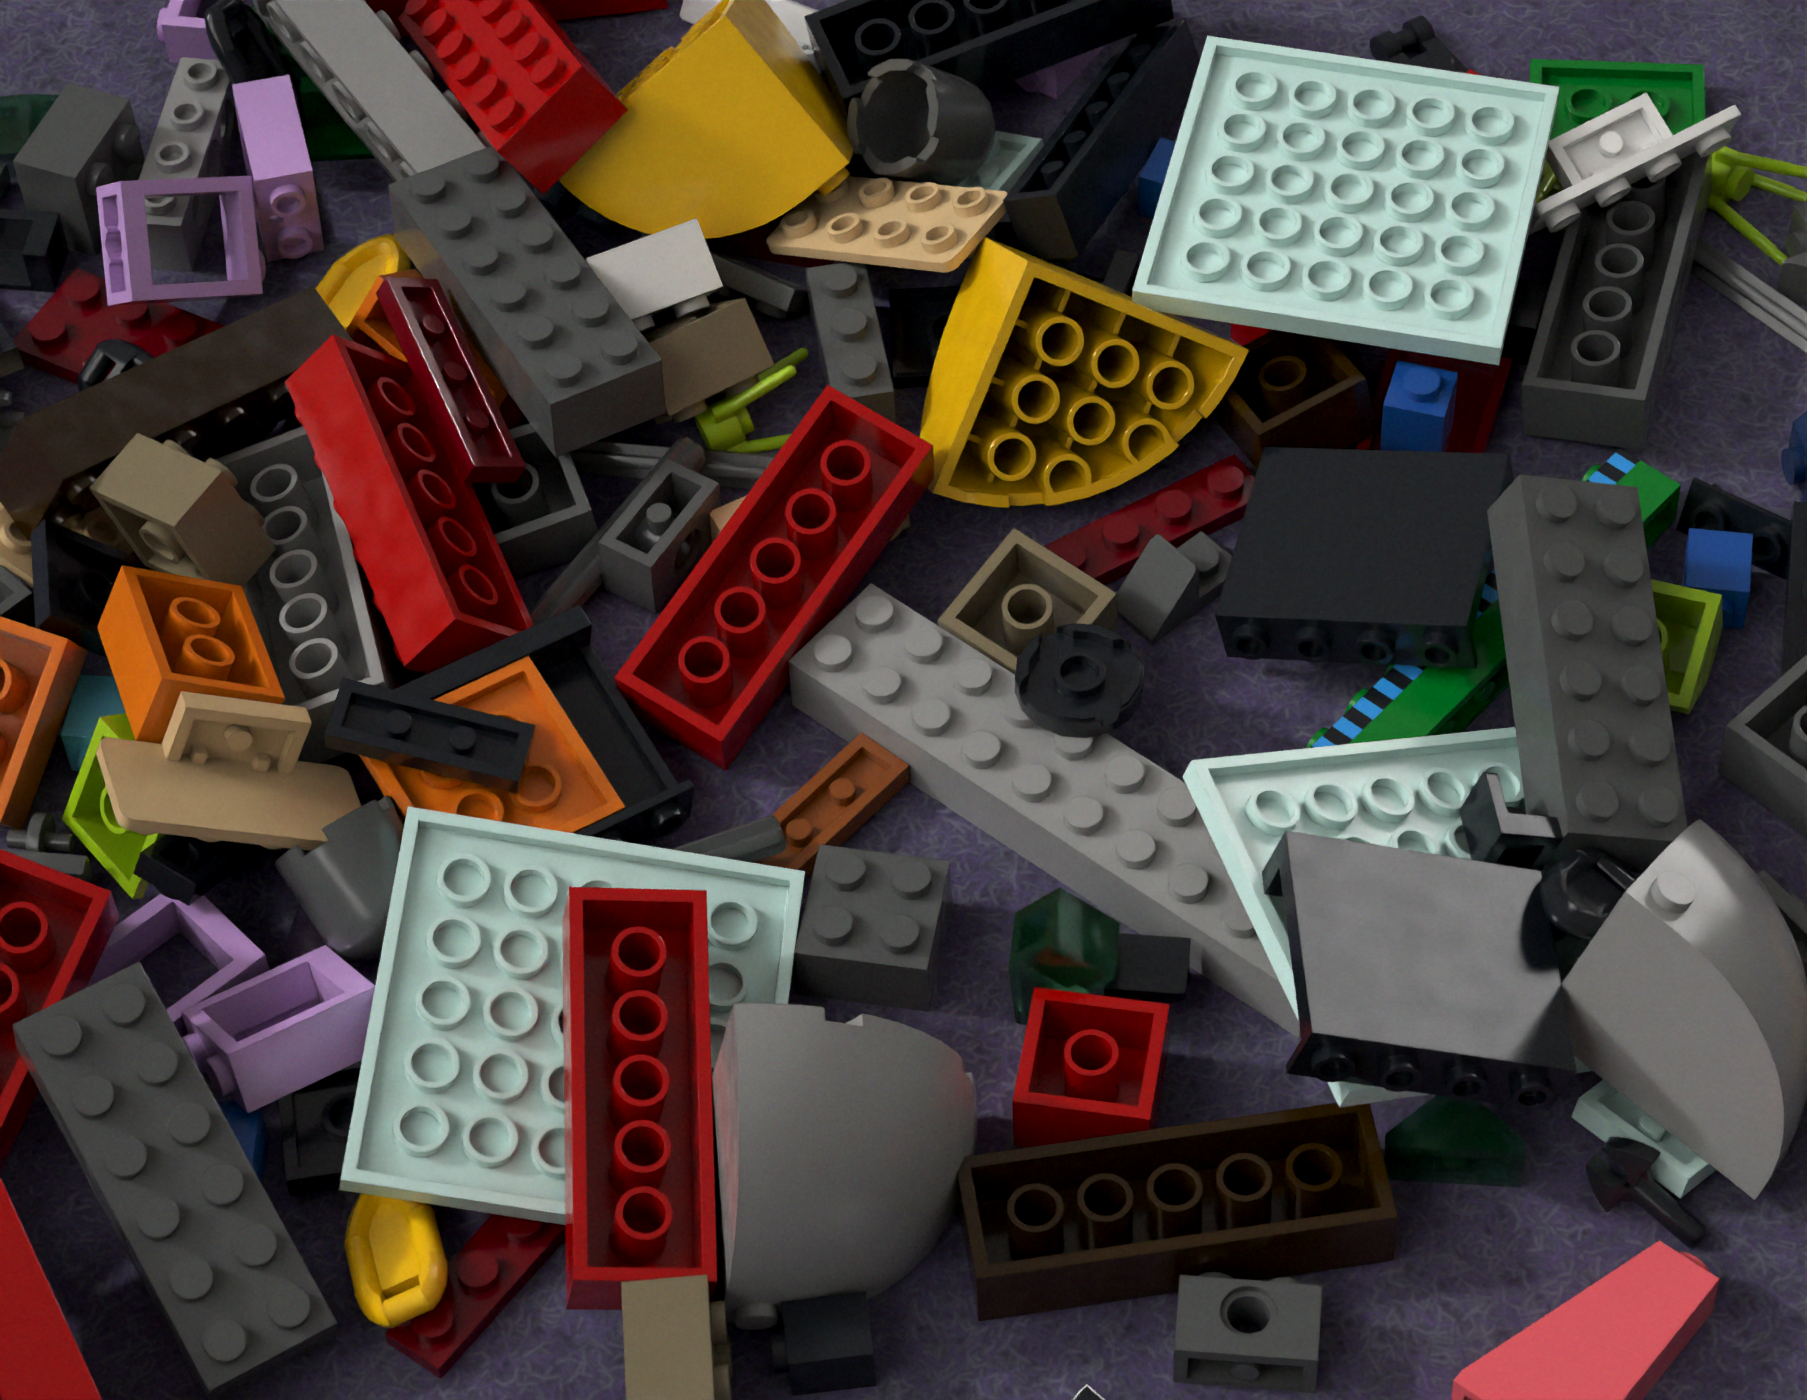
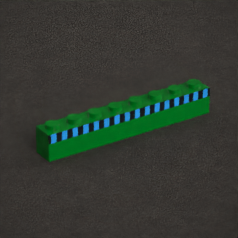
(1447, 700)

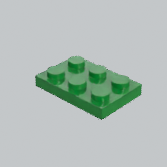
(1599, 86)

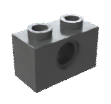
(659, 536)
(1217, 1354)

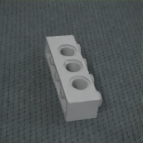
(189, 142)

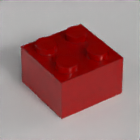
(1089, 1067)

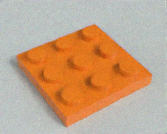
(561, 780)

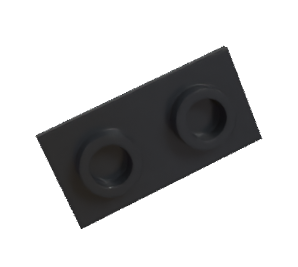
(1719, 510)

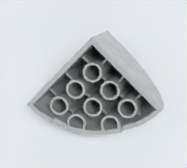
(1699, 1007)
(831, 1155)

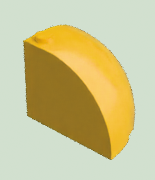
(718, 131)
(1060, 384)

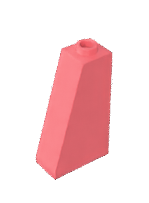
(1604, 1340)

